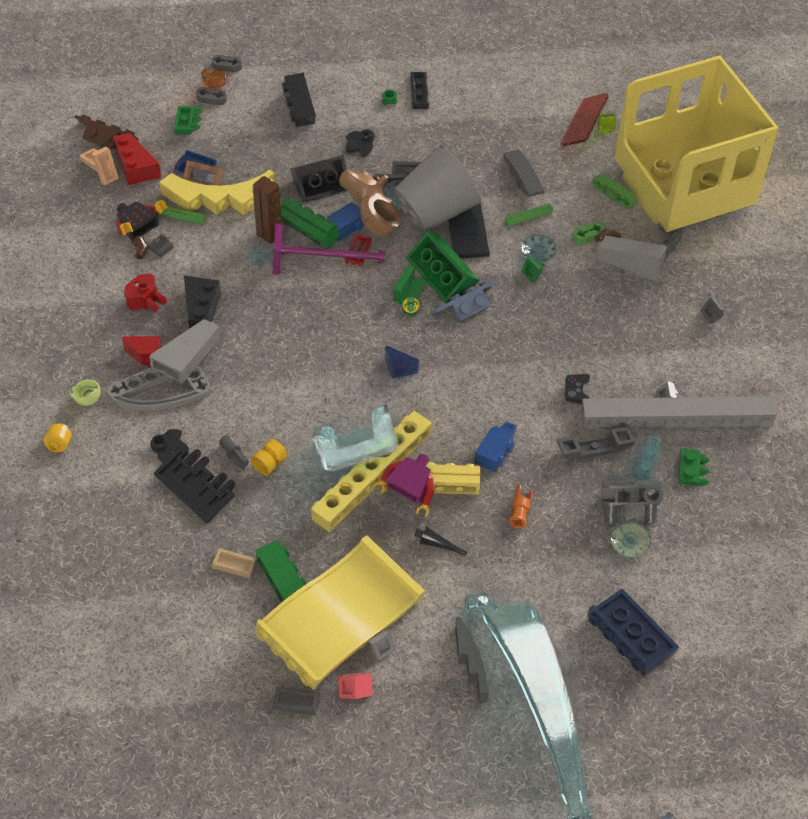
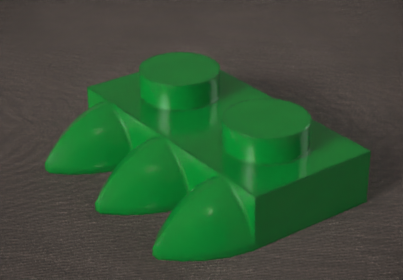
(187, 119)
(691, 469)

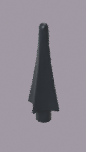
(431, 538)

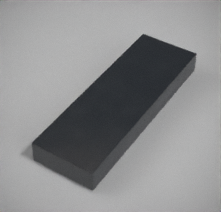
(419, 90)

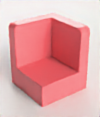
(355, 685)

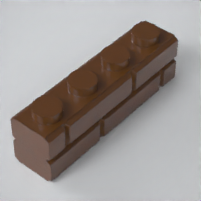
(266, 208)

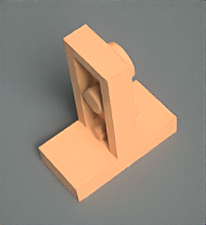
(102, 162)

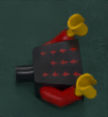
(138, 218)

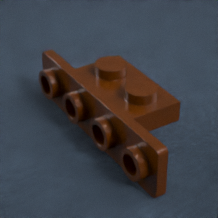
(100, 133)

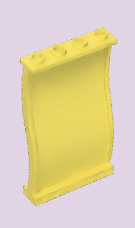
(339, 612)

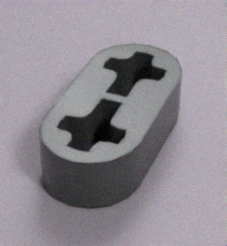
(226, 63)
(211, 96)

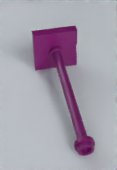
(281, 249)

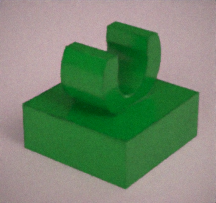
(532, 268)

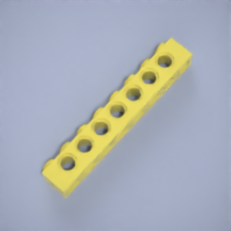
(410, 435)

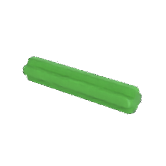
(528, 214)
(184, 215)

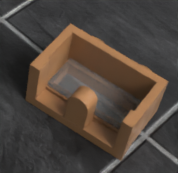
(203, 174)

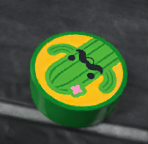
(411, 306)

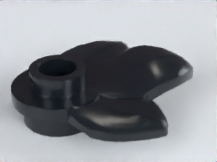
(359, 142)
(171, 443)

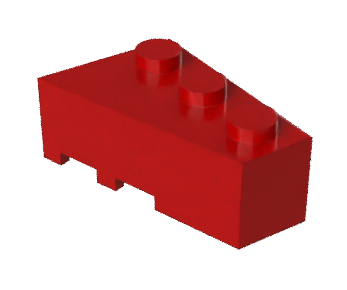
(135, 160)

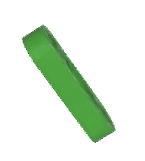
(623, 196)

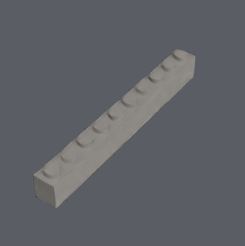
(678, 412)

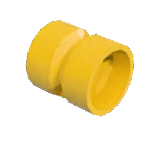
(269, 457)

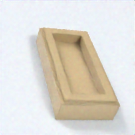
(234, 563)

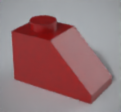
(141, 347)

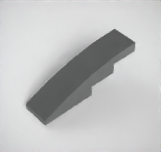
(524, 173)
(469, 654)

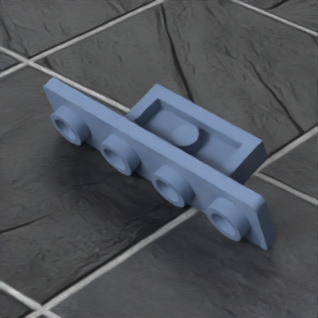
(468, 304)

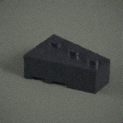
(298, 99)
(201, 298)

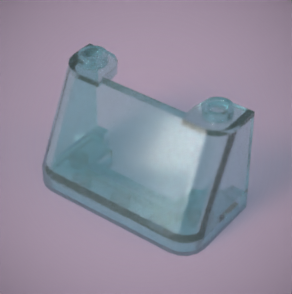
(356, 446)

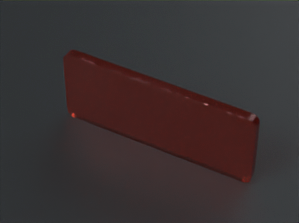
(584, 119)

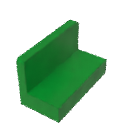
(408, 285)

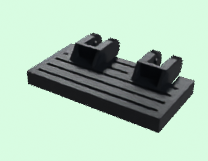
(193, 484)

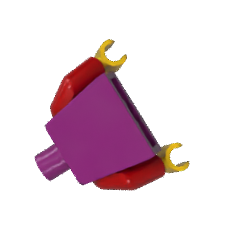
(410, 480)

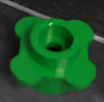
(389, 97)

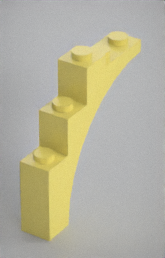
(215, 198)

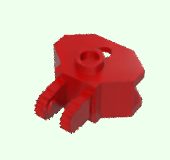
(144, 294)

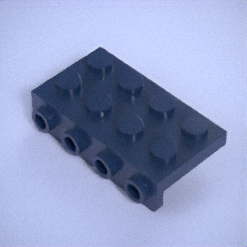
(632, 632)

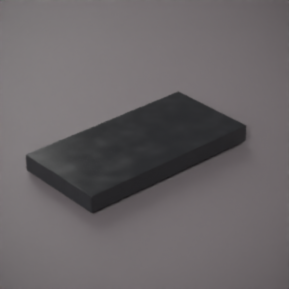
(469, 234)

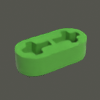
(587, 232)

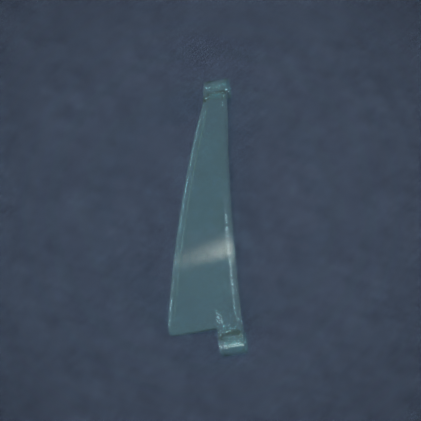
(538, 671)

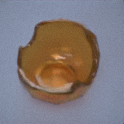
(214, 79)

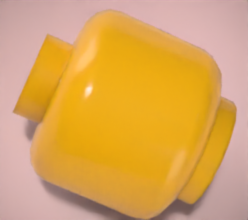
(57, 437)

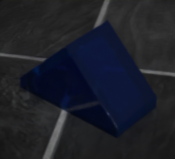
(399, 363)

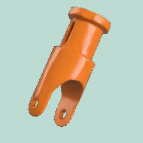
(520, 508)

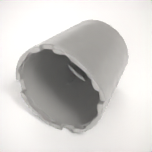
(436, 190)

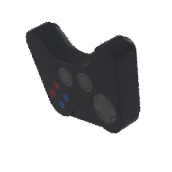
(574, 388)

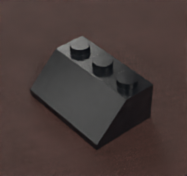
(319, 178)

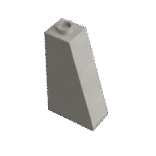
(634, 256)
(186, 351)

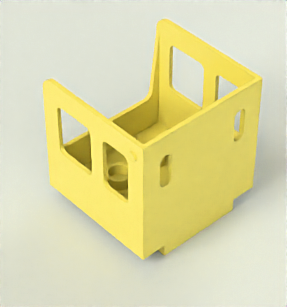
(698, 157)

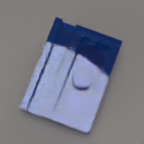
(194, 157)

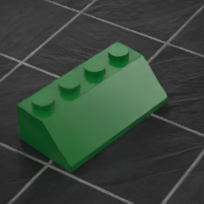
(441, 266)

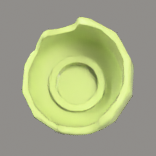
(86, 392)

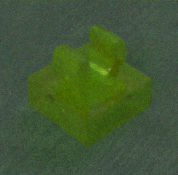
(606, 123)

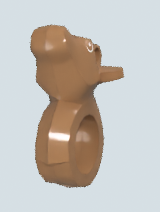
(368, 191)

